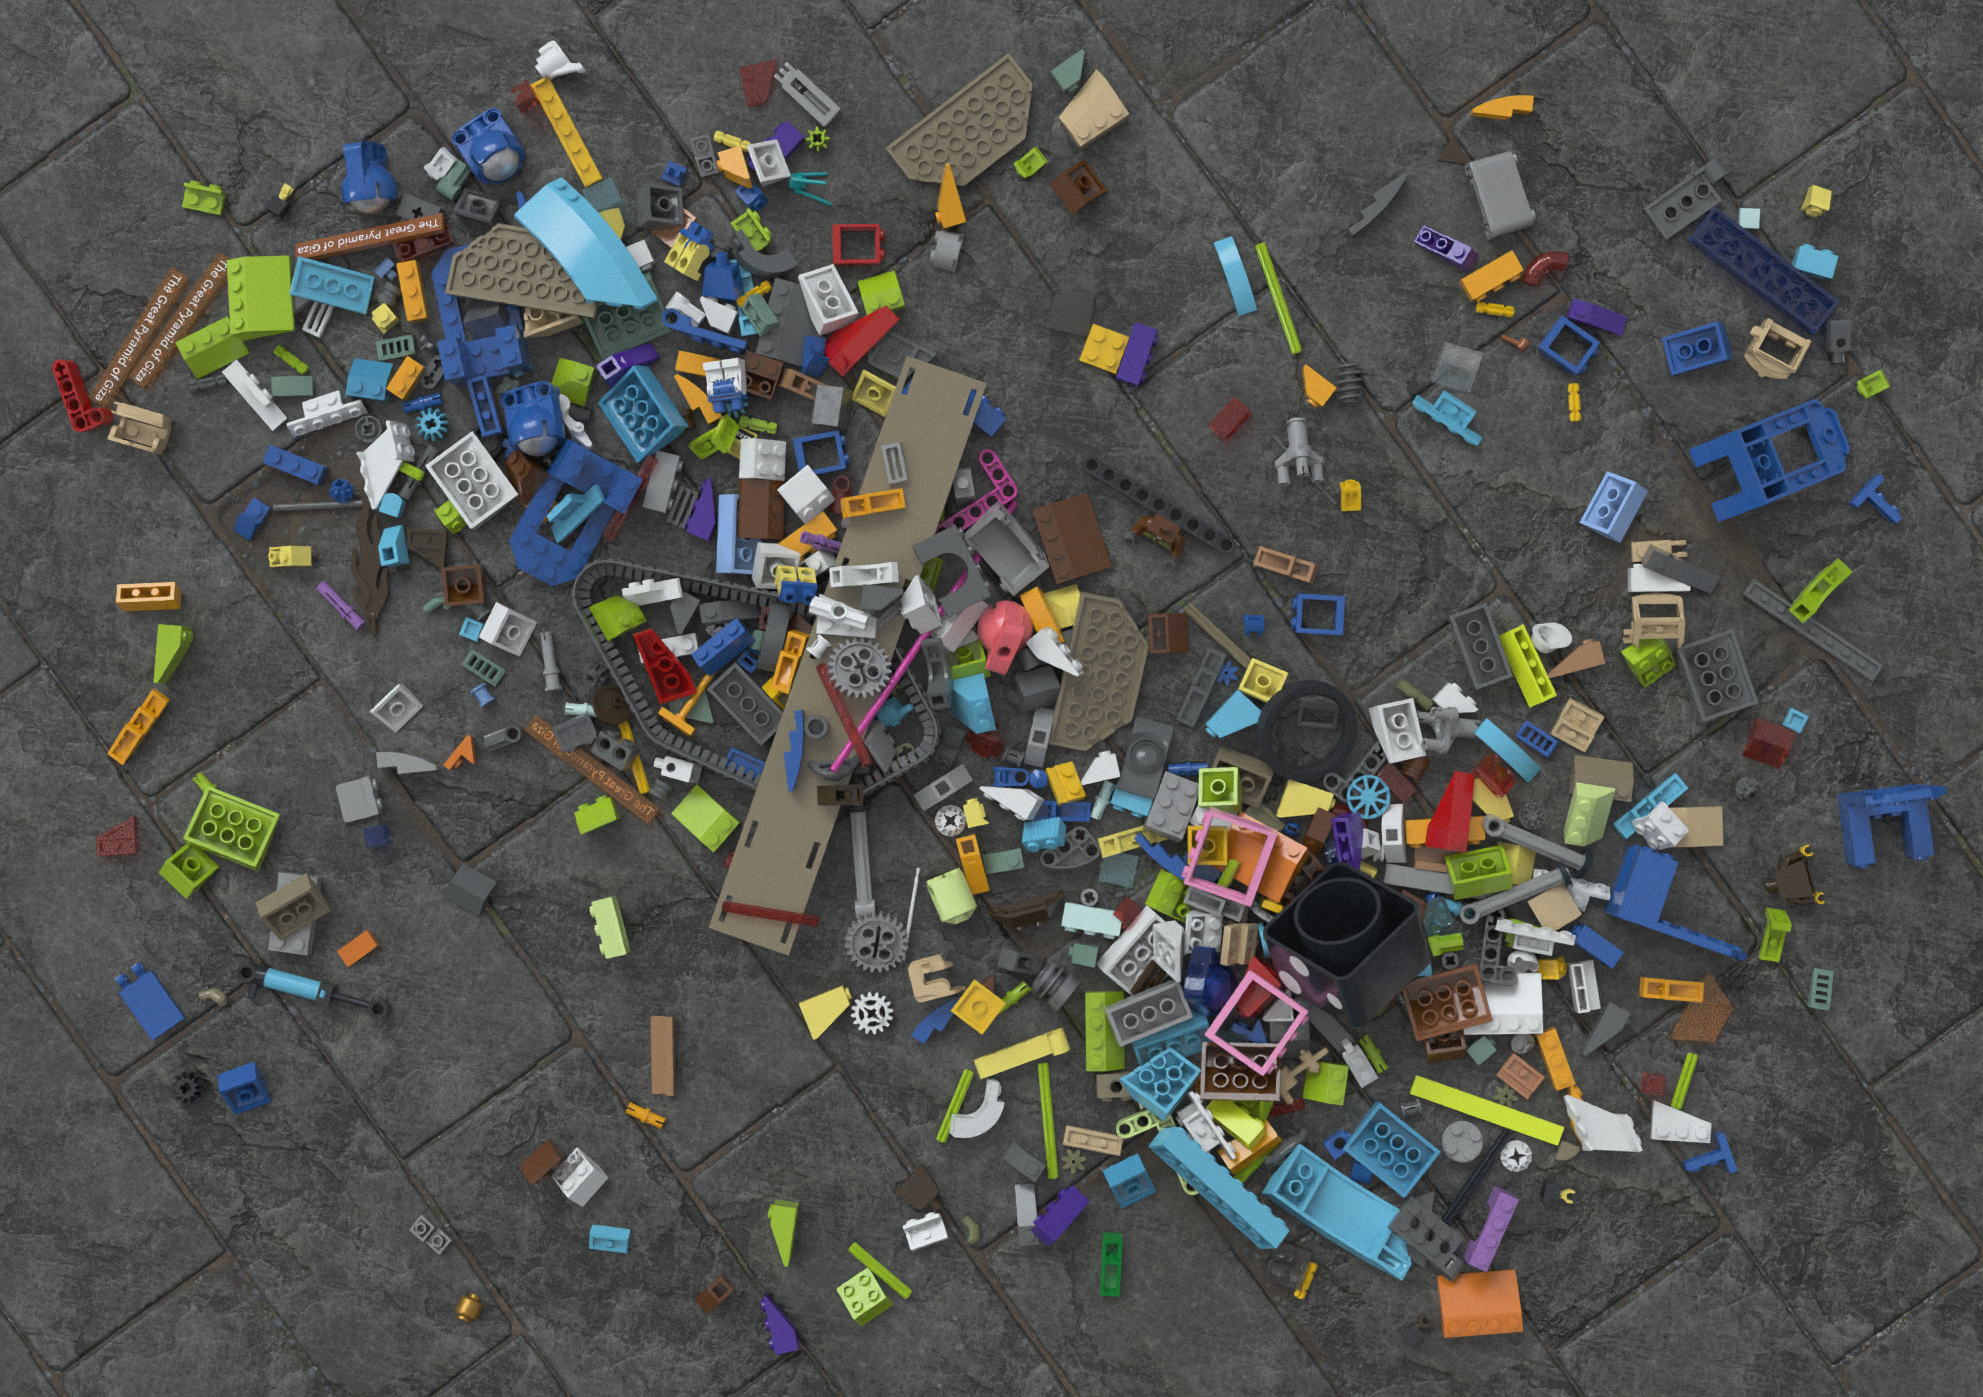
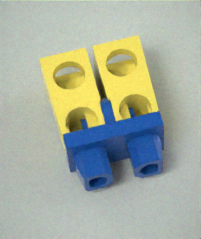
(690, 250)
(795, 585)

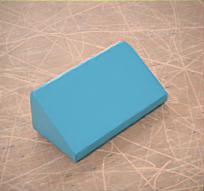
(609, 1238)

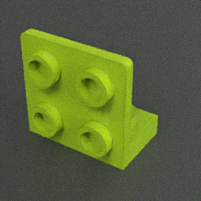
(864, 1297)

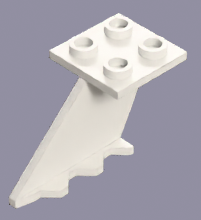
(383, 460)
(1602, 1129)

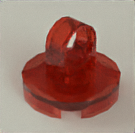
(985, 743)

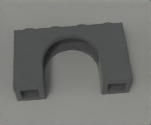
(952, 542)

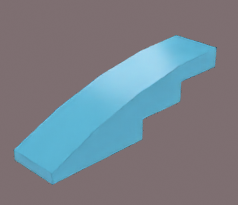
(1665, 792)

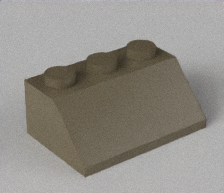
(1253, 773)
(1603, 773)
(292, 906)

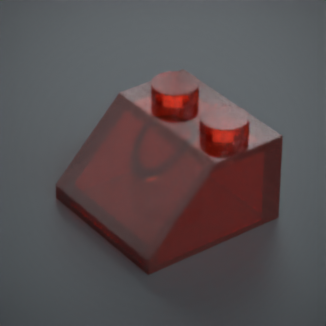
(1769, 743)
(1493, 775)

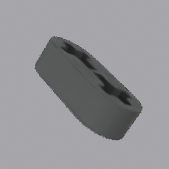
(430, 369)

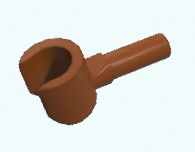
(1521, 345)

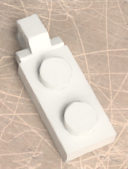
(1358, 1063)

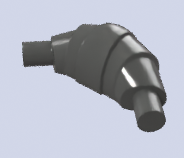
(824, 771)
(1286, 1147)

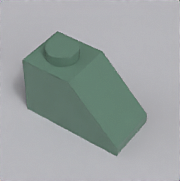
(1069, 72)
(1003, 861)
(1083, 954)

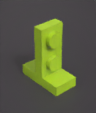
(717, 439)
(1774, 934)

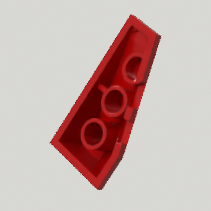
(853, 342)
(665, 671)
(1452, 816)

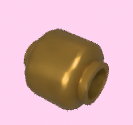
(469, 1308)

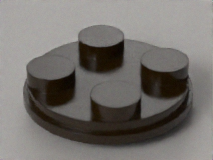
(610, 705)

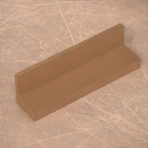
(1431, 858)
(663, 1055)

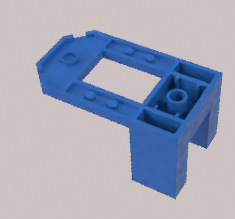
(490, 356)
(1758, 463)
(581, 470)
(1904, 801)
(1641, 893)

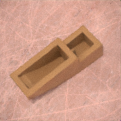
(1286, 565)

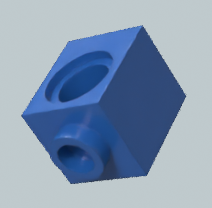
(1329, 1143)

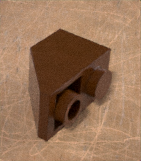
(715, 1293)

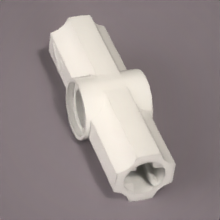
(828, 610)

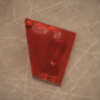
(757, 81)
(118, 840)

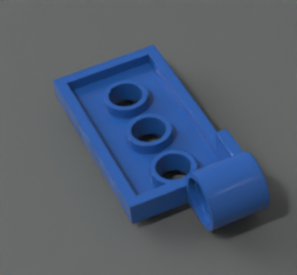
(701, 335)

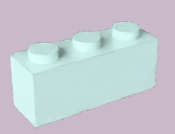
(1090, 920)

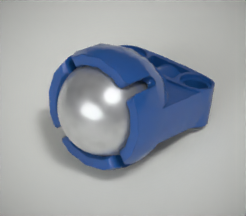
(490, 147)
(367, 182)
(534, 418)

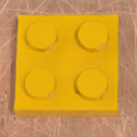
(1104, 349)
(978, 1006)

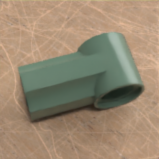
(451, 184)

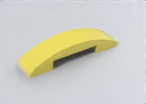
(1125, 841)

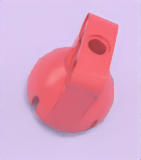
(1004, 633)

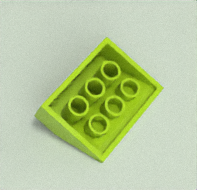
(260, 296)
(232, 828)

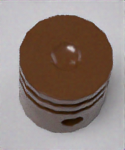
(1415, 767)

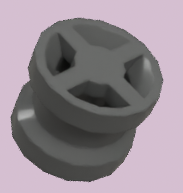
(661, 789)

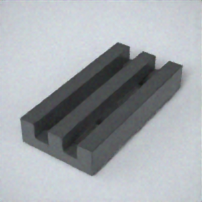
(676, 503)

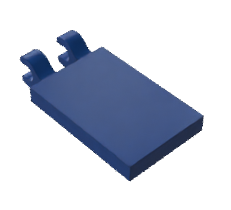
(150, 1001)

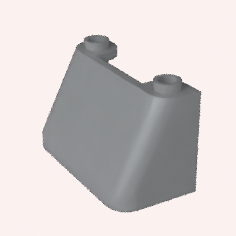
(1500, 194)
(1007, 548)

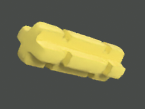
(731, 141)

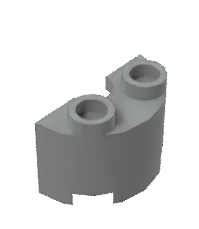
(947, 250)

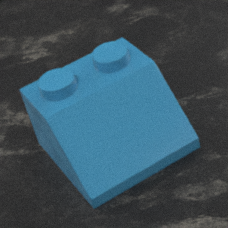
(369, 380)
(1129, 1181)

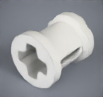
(819, 647)

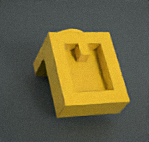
(1350, 495)
(1552, 968)

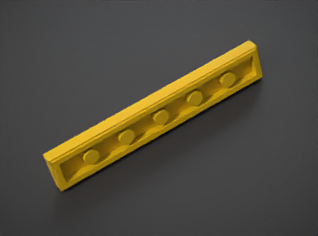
(566, 132)

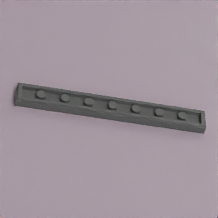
(1813, 631)

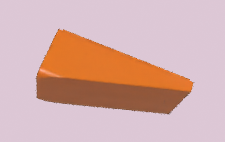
(358, 948)

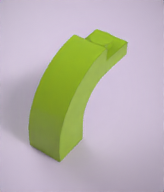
(1818, 589)

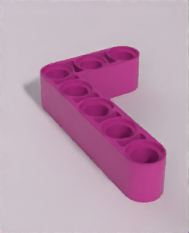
(982, 502)

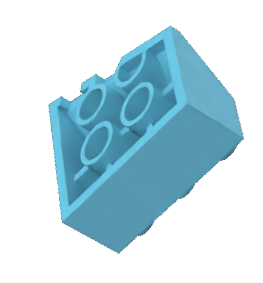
(1162, 1082)

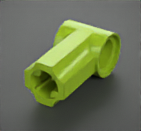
(1446, 943)

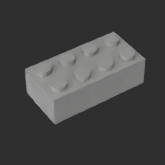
(301, 940)
(1147, 1012)

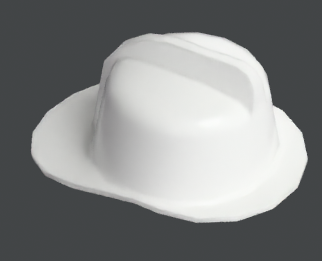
(1550, 636)

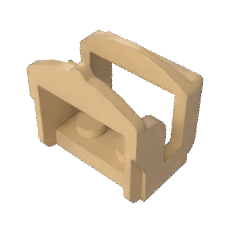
(1768, 365)
(141, 432)
(1656, 626)
(932, 989)

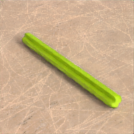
(1278, 298)
(1048, 1122)

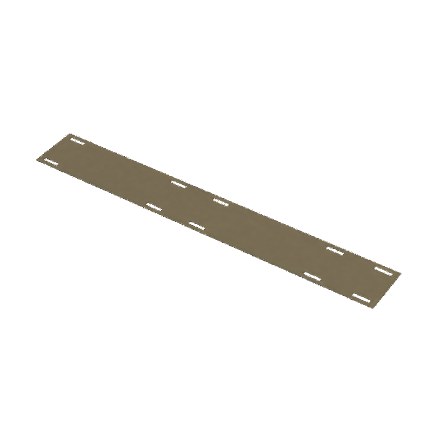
(774, 868)

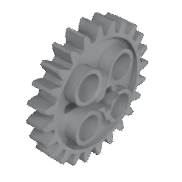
(842, 674)
(894, 944)

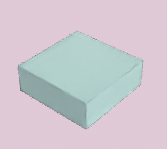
(1749, 218)

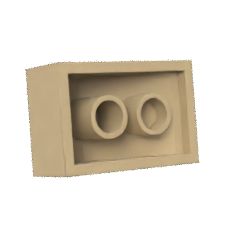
(1704, 826)

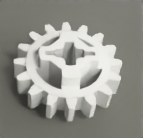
(879, 1018)

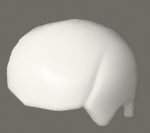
(1522, 961)

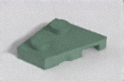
(700, 711)

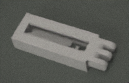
(812, 100)

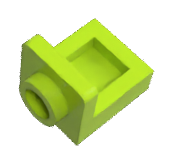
(1030, 163)
(1872, 384)
(450, 517)

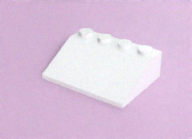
(472, 481)
(1132, 951)
(1513, 1008)

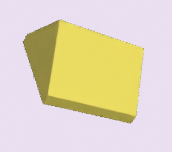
(873, 393)
(1262, 680)
(1520, 861)

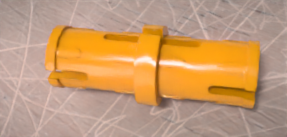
(645, 1115)

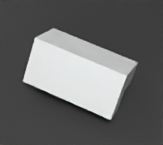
(1583, 986)

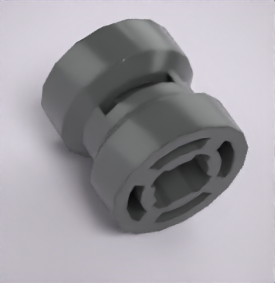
(390, 294)

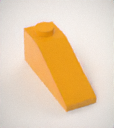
(949, 203)

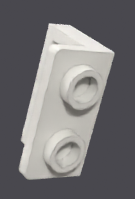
(925, 1231)

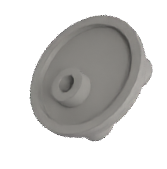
(1462, 1141)

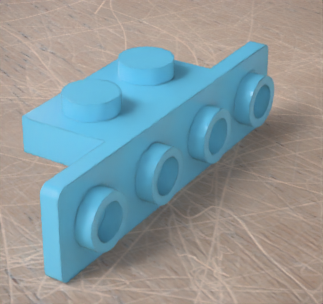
(1451, 413)
(574, 511)

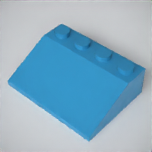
(642, 413)
(1391, 1149)

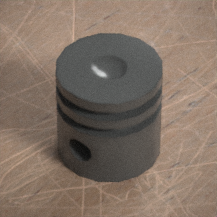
(816, 727)

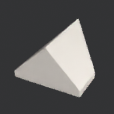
(1279, 1010)

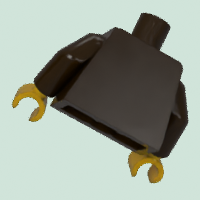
(1795, 880)

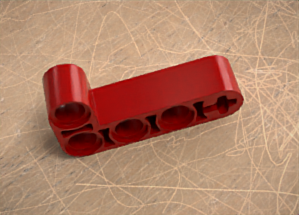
(68, 368)

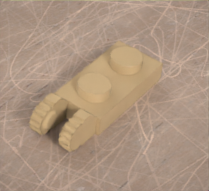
(1639, 549)

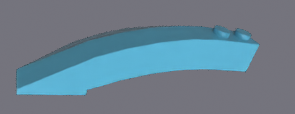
(585, 246)
(1339, 1210)

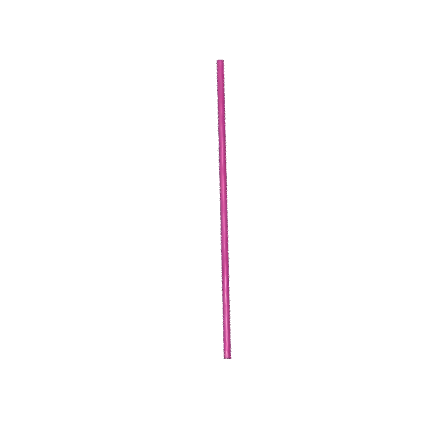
(902, 668)

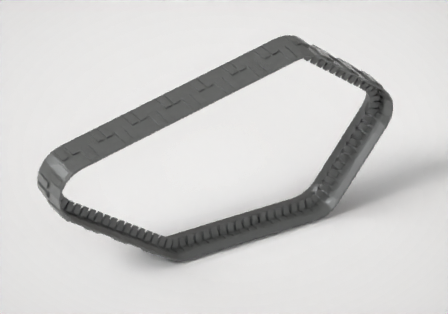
(651, 733)

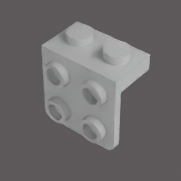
(359, 799)

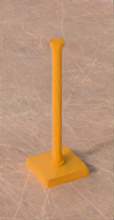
(678, 720)

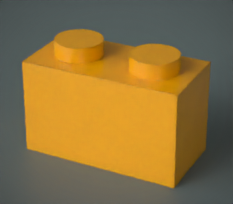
(406, 378)

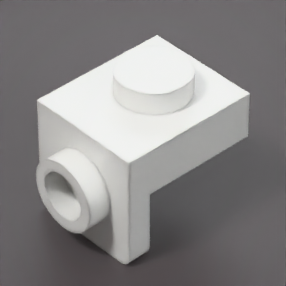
(440, 164)

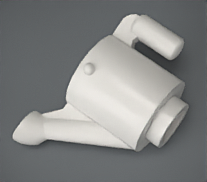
(554, 62)

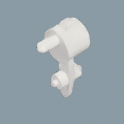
(576, 429)

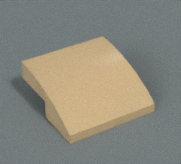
(1577, 724)
(1554, 907)
(1239, 943)

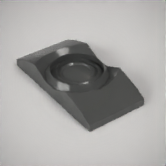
(1145, 757)

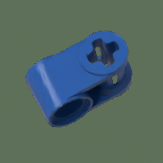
(1009, 776)

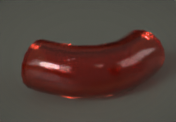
(1542, 264)

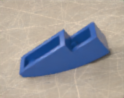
(1066, 812)
(936, 1019)

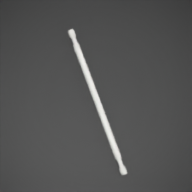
(912, 906)

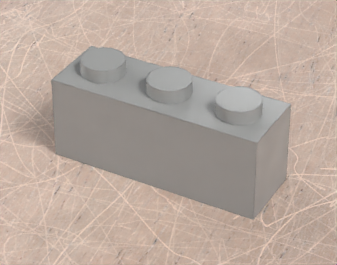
(663, 482)

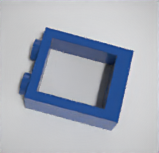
(1551, 335)
(840, 441)
(1338, 618)
(1596, 945)

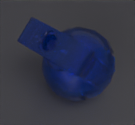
(1207, 982)

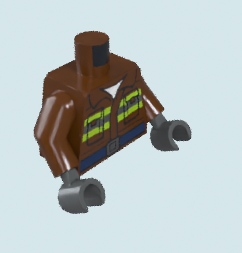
(1161, 534)

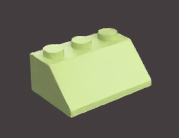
(1587, 814)
(610, 927)

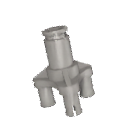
(1299, 455)
(1446, 727)

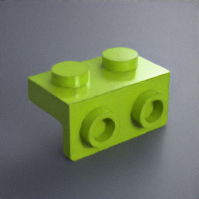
(755, 233)

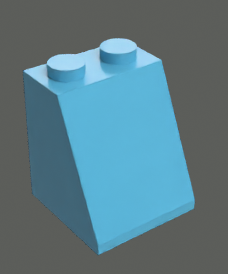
(972, 703)
(1232, 716)

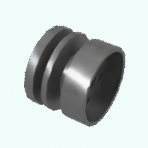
(1055, 985)

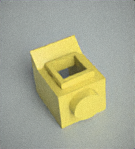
(384, 318)
(974, 813)

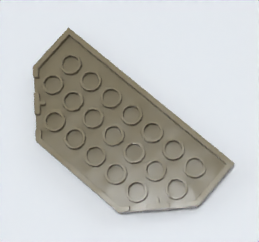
(969, 128)
(516, 271)
(1113, 666)

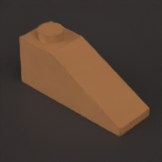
(799, 383)
(1581, 658)

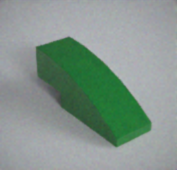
(1111, 1264)

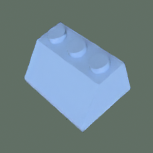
(1614, 506)

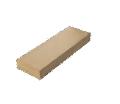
(1093, 1140)

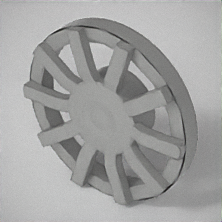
(1265, 914)

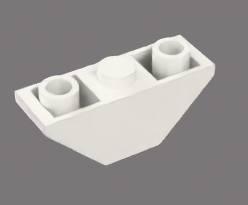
(1394, 834)

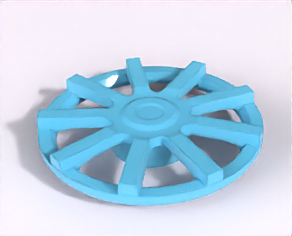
(1368, 796)

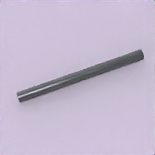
(317, 505)

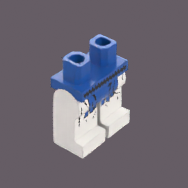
(726, 384)

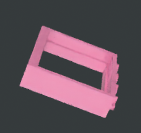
(1246, 899)
(1290, 1034)

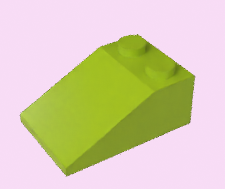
(170, 649)
(706, 818)
(783, 1224)

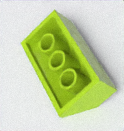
(1101, 1046)

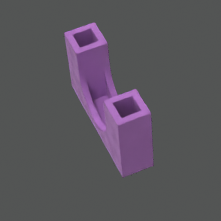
(1502, 1206)

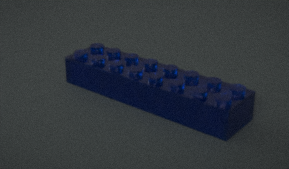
(1763, 270)

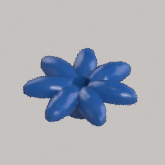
(1226, 677)

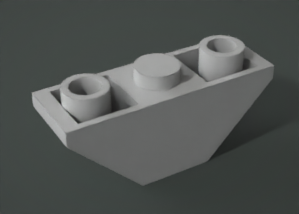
(1039, 737)
(943, 787)

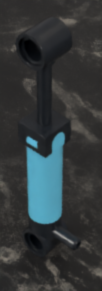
(300, 986)

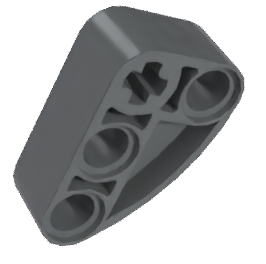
(1076, 855)

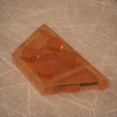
(1704, 1019)

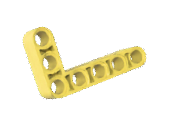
(1023, 1052)

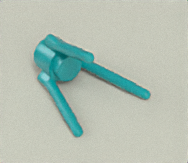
(799, 182)

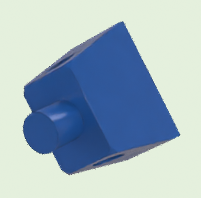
(722, 279)

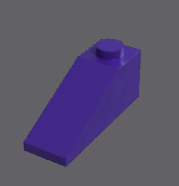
(1596, 317)
(1348, 838)

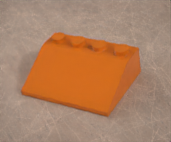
(1282, 866)
(1480, 1304)

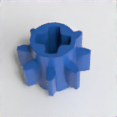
(341, 491)

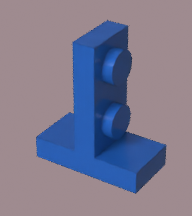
(1876, 499)
(1713, 1157)

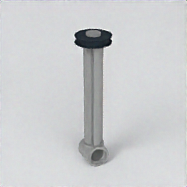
(861, 859)
(1581, 862)
(1518, 893)

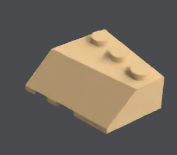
(1093, 111)
(546, 323)

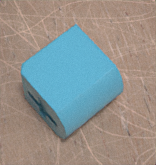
(393, 505)

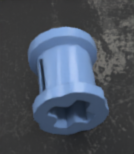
(482, 695)

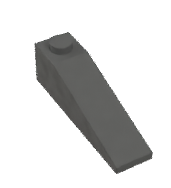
(1679, 569)

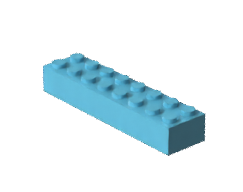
(1219, 1187)

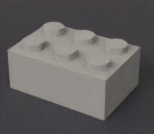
(1172, 807)

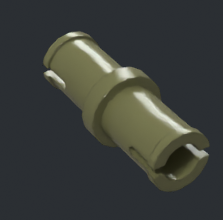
(1412, 692)

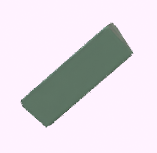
(759, 314)

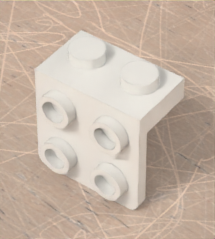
(1660, 827)

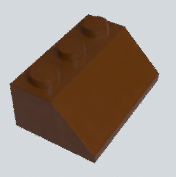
(760, 509)

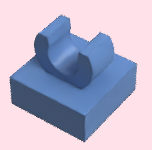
(385, 268)

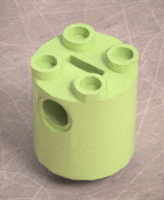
(952, 897)

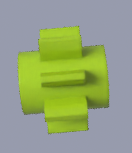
(817, 145)

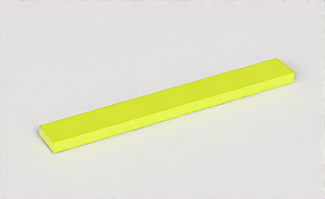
(1486, 1110)

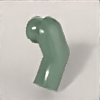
(434, 603)

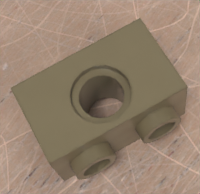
(1104, 1083)

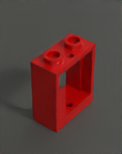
(837, 244)

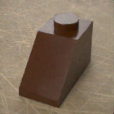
(1317, 830)

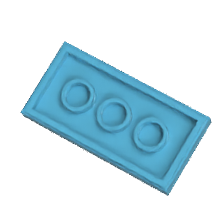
(332, 285)

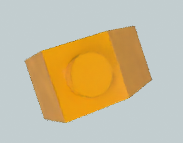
(734, 166)
(1316, 387)

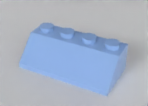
(733, 553)

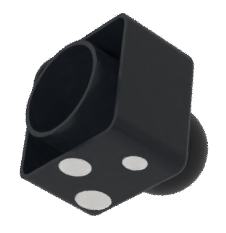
(1348, 945)

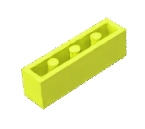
(1526, 666)

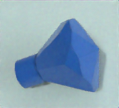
(1038, 778)

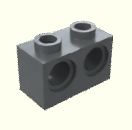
(614, 753)

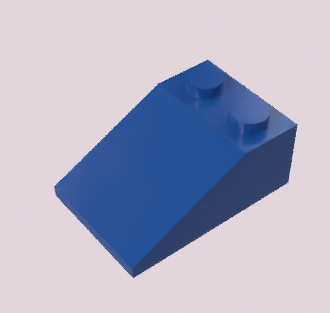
(1697, 348)

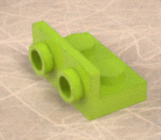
(203, 198)

